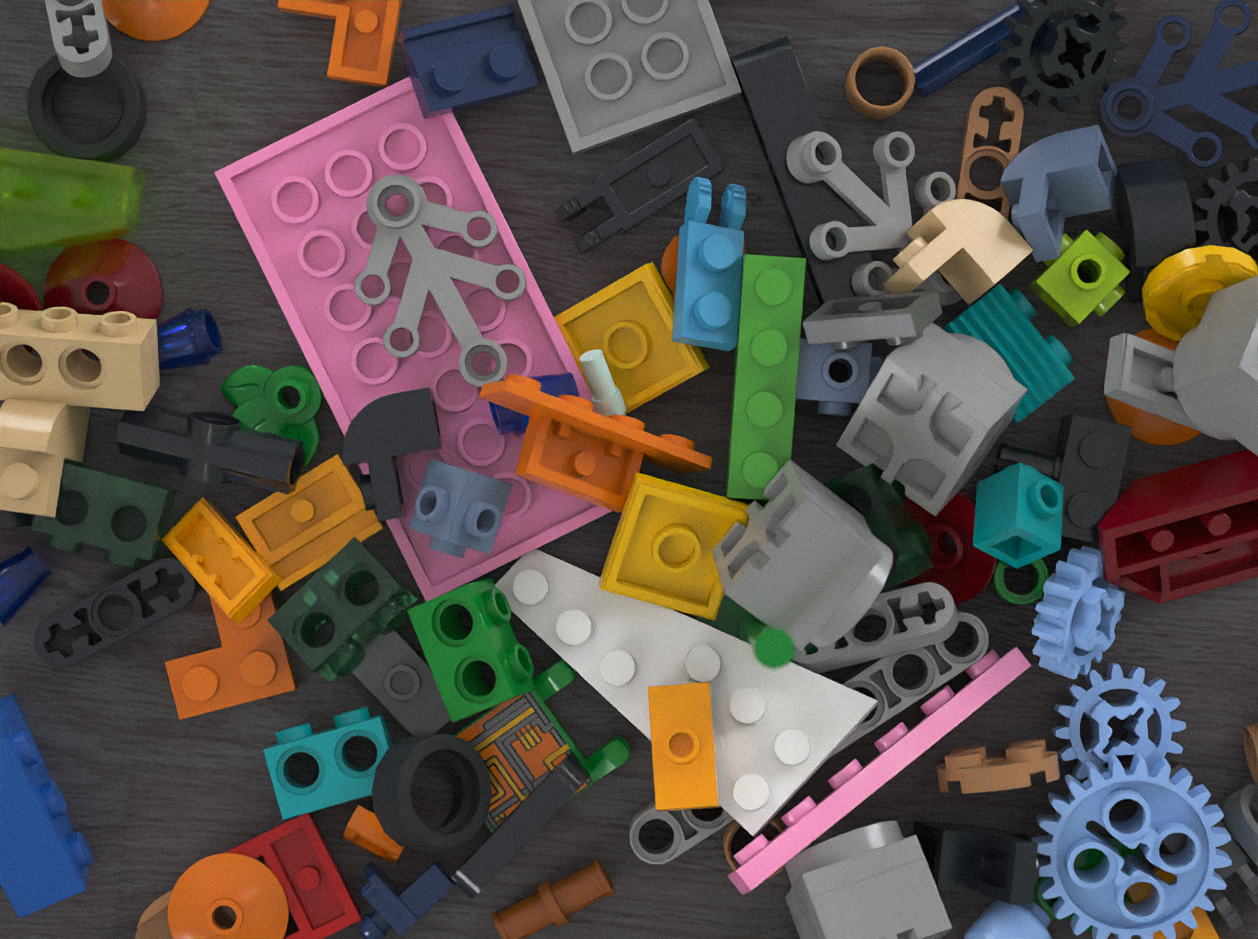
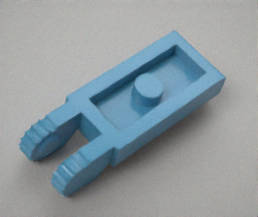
(709, 269)

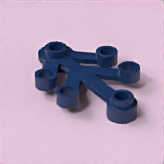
(1199, 88)

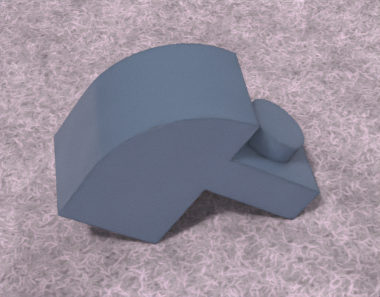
(1058, 180)

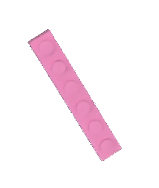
(856, 783)

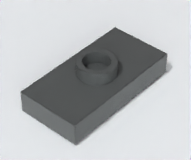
(403, 684)

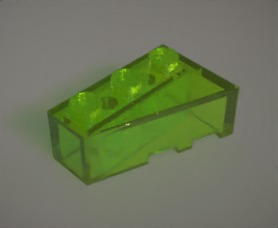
(64, 201)

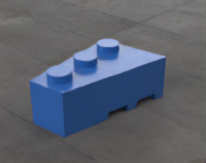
(38, 847)

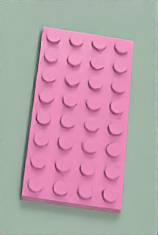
(313, 238)

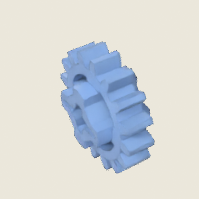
(1076, 614)
(1137, 707)

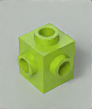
(1068, 295)

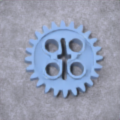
(1163, 809)

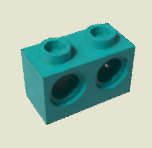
(338, 777)

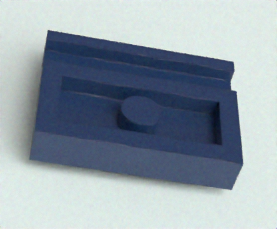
(468, 61)

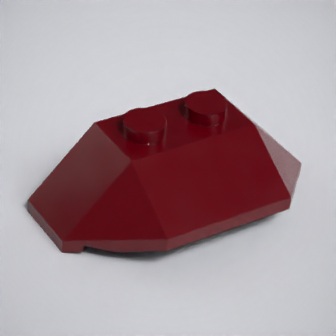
(1184, 529)

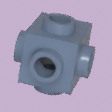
(816, 385)
(459, 509)

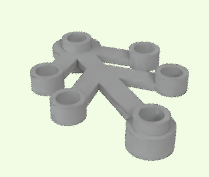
(887, 219)
(433, 271)

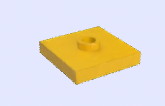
(634, 331)
(667, 546)

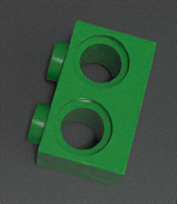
(459, 655)

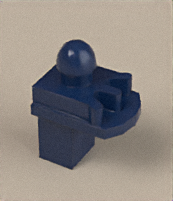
(398, 907)

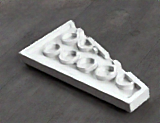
(767, 722)

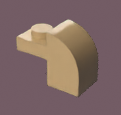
(967, 245)
(33, 447)

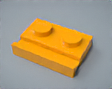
(311, 524)

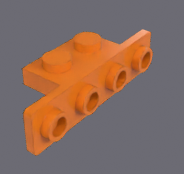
(583, 450)

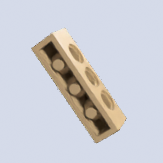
(63, 373)

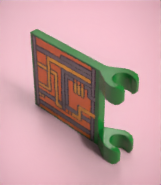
(526, 741)

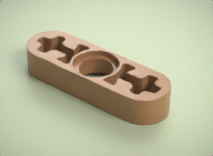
(978, 128)

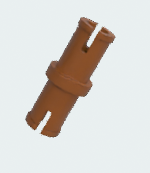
(554, 902)

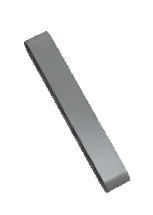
(873, 675)

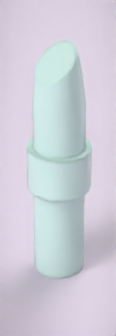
(606, 397)

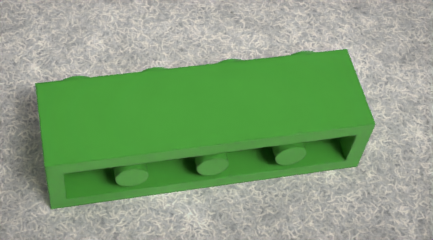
(764, 373)

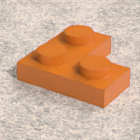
(361, 38)
(245, 669)

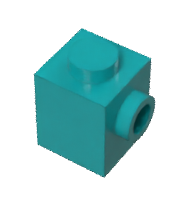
(1018, 515)

